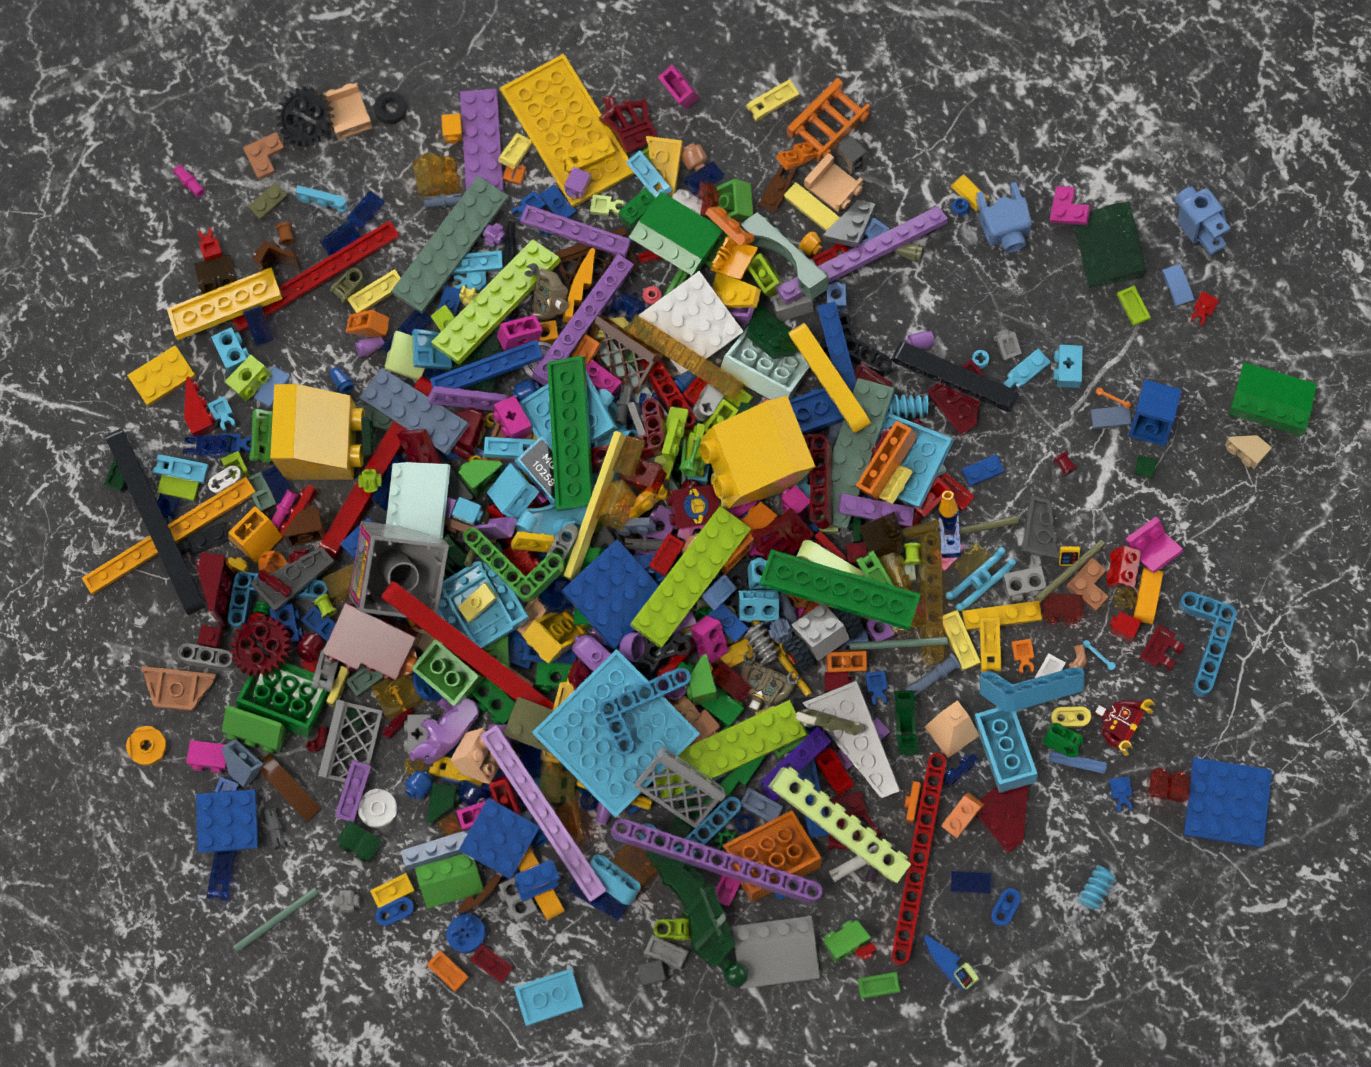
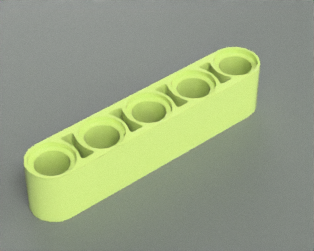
(815, 553)

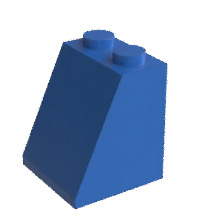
(1155, 413)

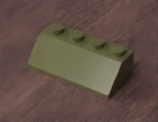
(524, 720)

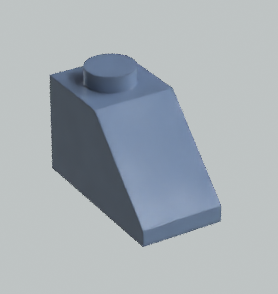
(241, 763)

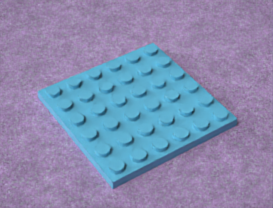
(584, 747)

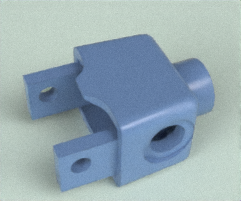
(1204, 209)
(1006, 220)

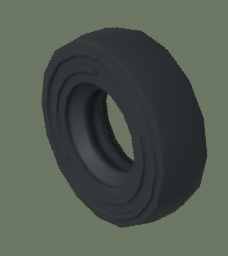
(392, 118)

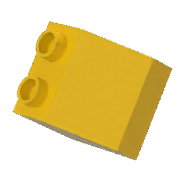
(315, 433)
(756, 453)

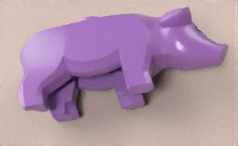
(589, 651)
(447, 731)

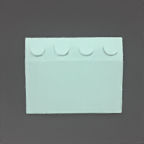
(762, 373)
(419, 497)

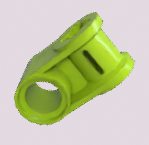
(674, 929)

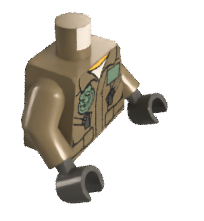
(548, 295)
(766, 684)

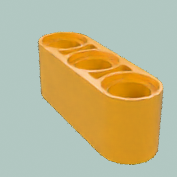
(1148, 595)

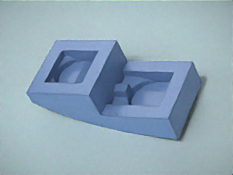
(1178, 284)

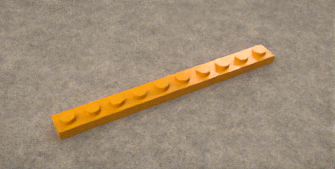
(180, 529)

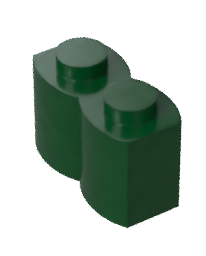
(359, 842)

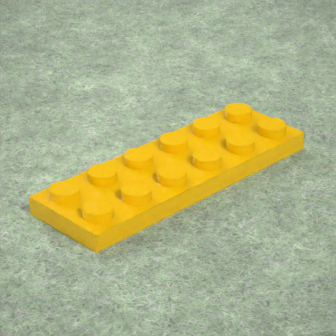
(223, 303)

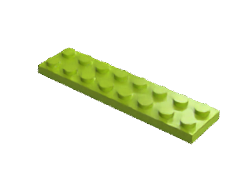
(493, 303)
(690, 577)
(738, 745)

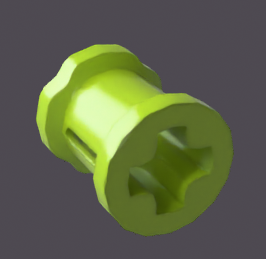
(912, 553)
(325, 606)

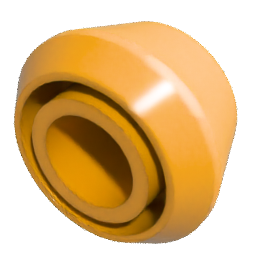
(810, 244)

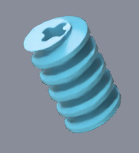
(909, 406)
(1097, 888)

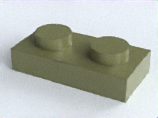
(267, 201)

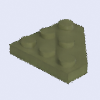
(829, 722)

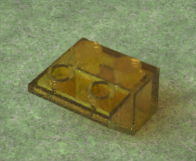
(436, 175)
(616, 505)

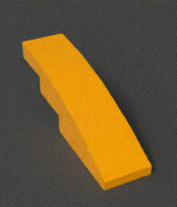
(581, 281)

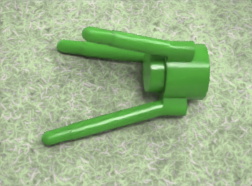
(690, 466)

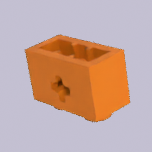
(846, 660)
(962, 815)

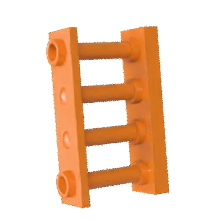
(822, 103)

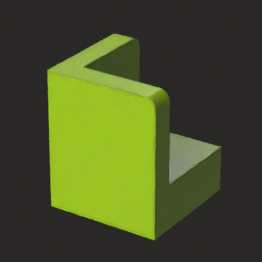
(235, 460)

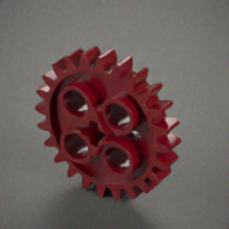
(246, 658)

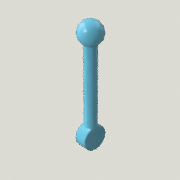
(1110, 665)

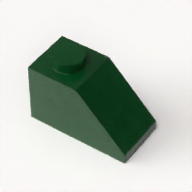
(442, 802)

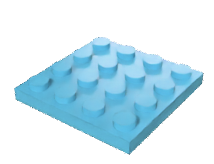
(538, 413)
(923, 459)

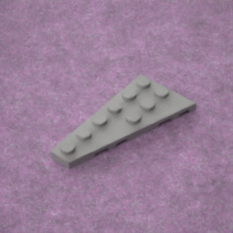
(865, 748)

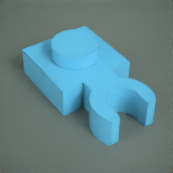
(473, 280)
(221, 411)

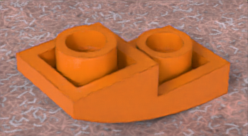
(797, 156)

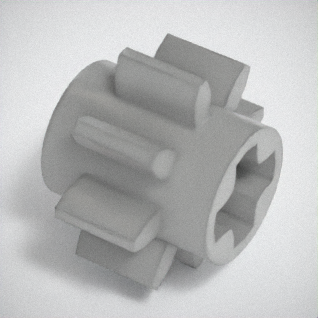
(346, 901)

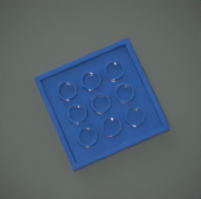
(611, 592)
(1227, 802)

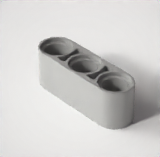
(564, 543)
(198, 652)

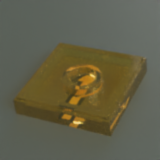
(396, 695)

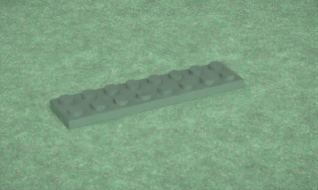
(449, 244)
(853, 451)

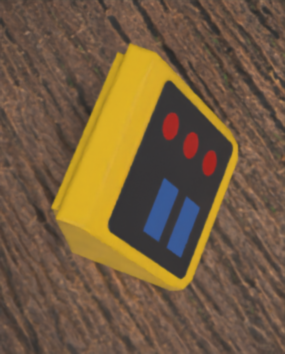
(1068, 555)

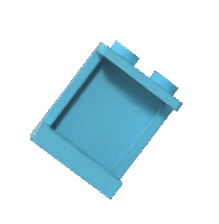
(512, 492)

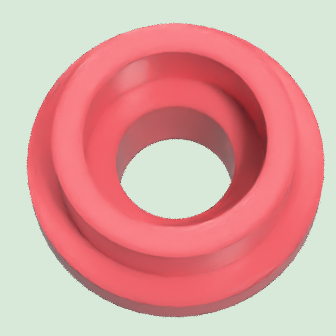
(651, 300)

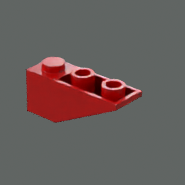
(195, 414)

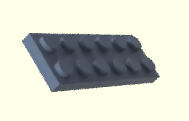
(413, 411)

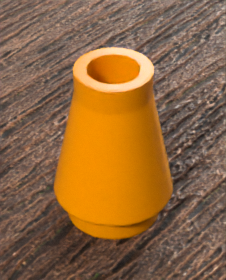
(948, 505)

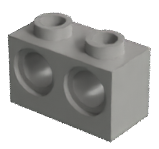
(1022, 579)
(514, 901)

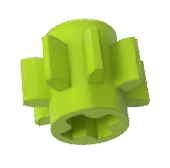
(369, 480)

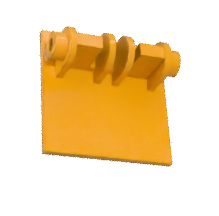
(733, 258)

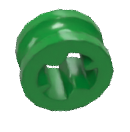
(262, 608)

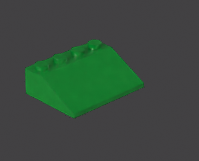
(676, 233)
(1273, 399)
(284, 698)

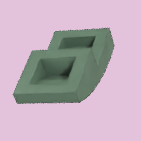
(263, 497)

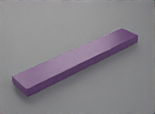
(575, 231)

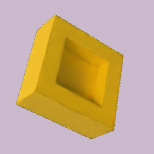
(238, 565)

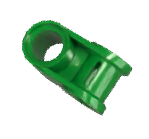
(1061, 739)

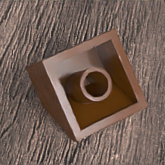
(305, 527)

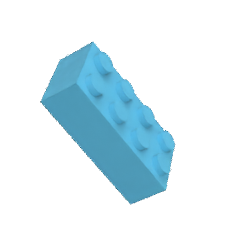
(1005, 749)

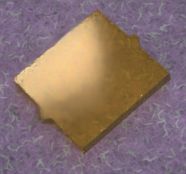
(972, 560)

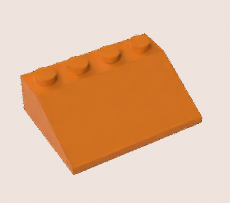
(778, 845)

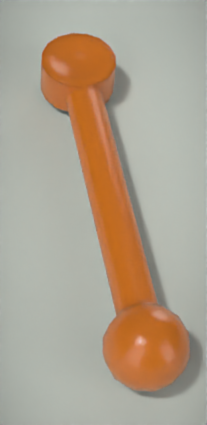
(1100, 392)

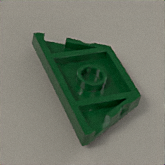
(770, 334)

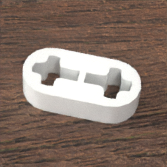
(224, 476)

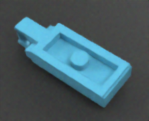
(1027, 369)

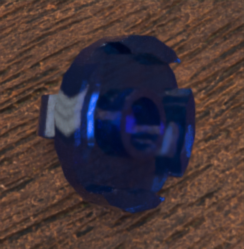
(553, 598)

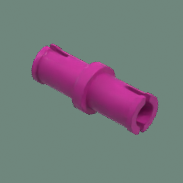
(189, 181)
(284, 508)

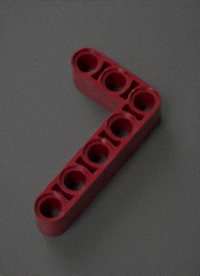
(651, 438)
(818, 473)

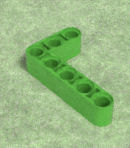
(509, 569)

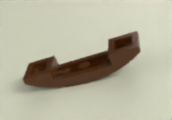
(289, 788)
(472, 904)

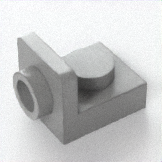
(1007, 344)

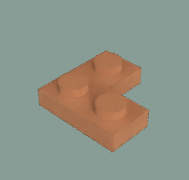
(259, 154)
(1085, 585)

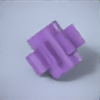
(494, 234)

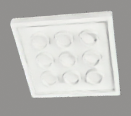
(694, 318)

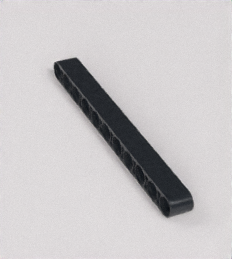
(155, 521)

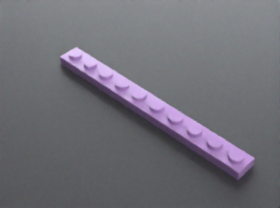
(543, 813)

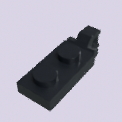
(205, 539)

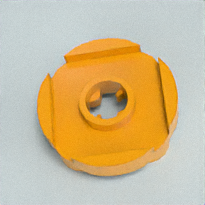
(138, 738)

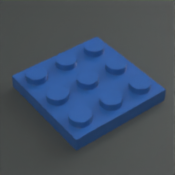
(227, 821)
(499, 838)

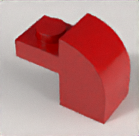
(833, 771)

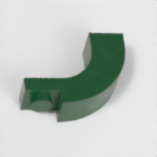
(905, 722)

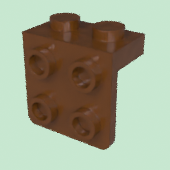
(271, 251)

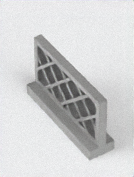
(335, 734)
(688, 773)

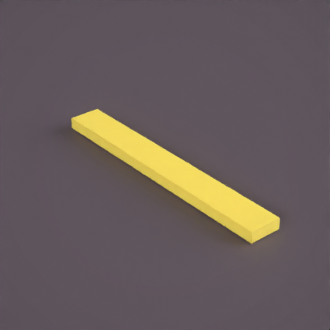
(589, 522)

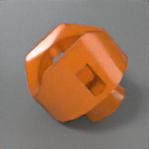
(271, 561)

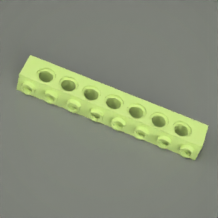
(781, 786)

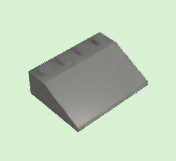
(777, 951)

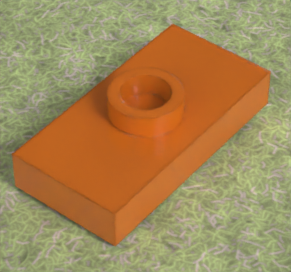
(911, 802)
(447, 971)

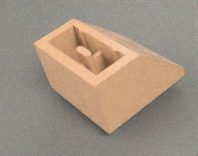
(474, 758)

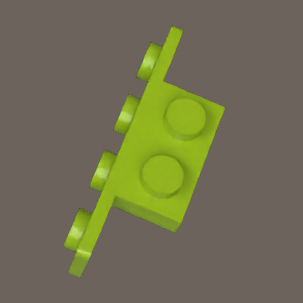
(675, 430)

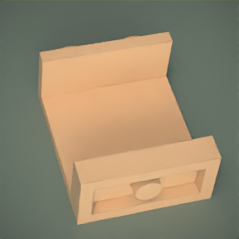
(348, 111)
(832, 184)

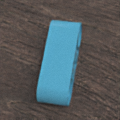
(615, 880)

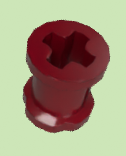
(1065, 463)

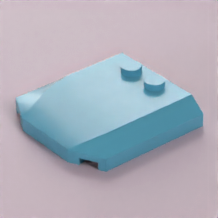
(493, 623)

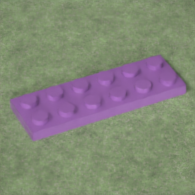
(481, 137)

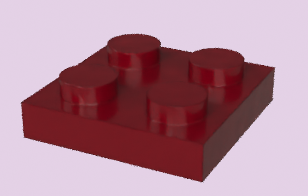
(418, 446)

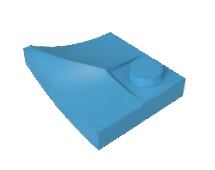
(425, 354)

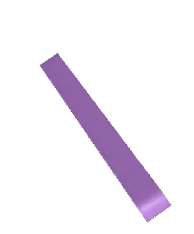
(725, 858)

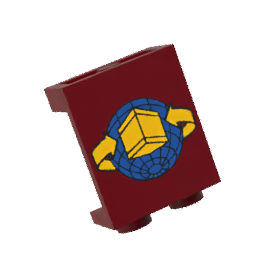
(692, 506)

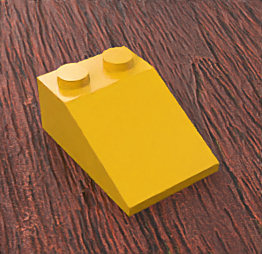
(553, 635)

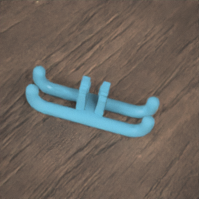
(981, 580)

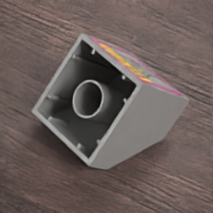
(396, 555)

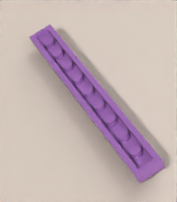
(870, 250)

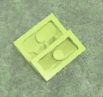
(401, 357)

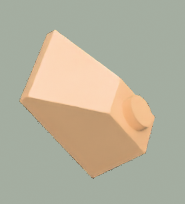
(952, 729)

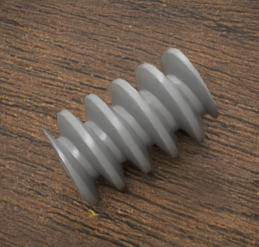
(761, 644)

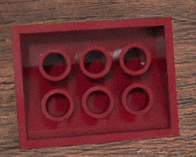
(217, 583)

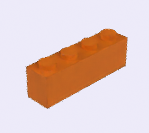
(886, 460)
(757, 517)

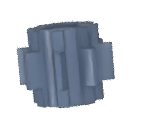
(780, 630)

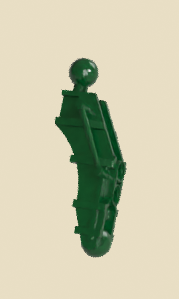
(708, 926)

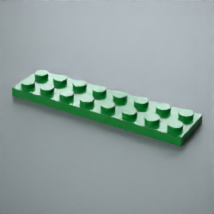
(570, 433)
(840, 590)

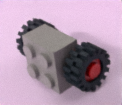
(820, 634)

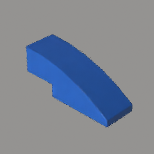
(943, 959)

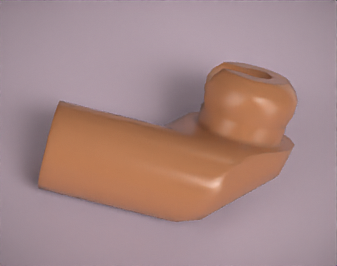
(1081, 658)

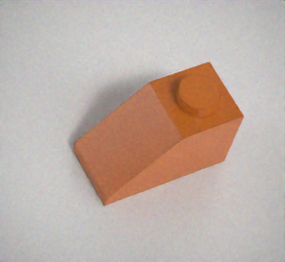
(368, 324)

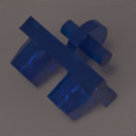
(626, 303)

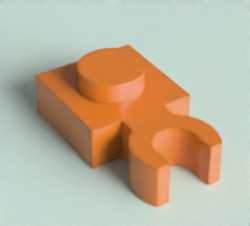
(1023, 652)

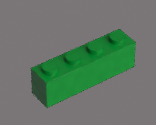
(723, 709)

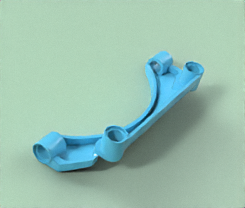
(547, 518)

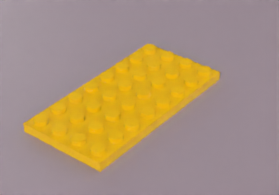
(562, 119)

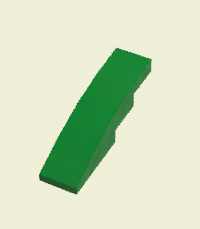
(740, 776)

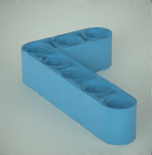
(247, 592)
(1214, 640)
(1030, 692)
(633, 693)
(708, 825)

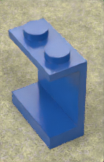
(536, 880)

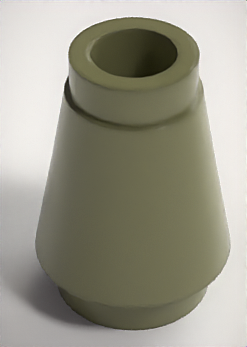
(911, 251)

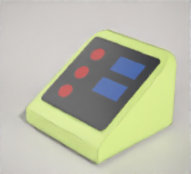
(966, 976)

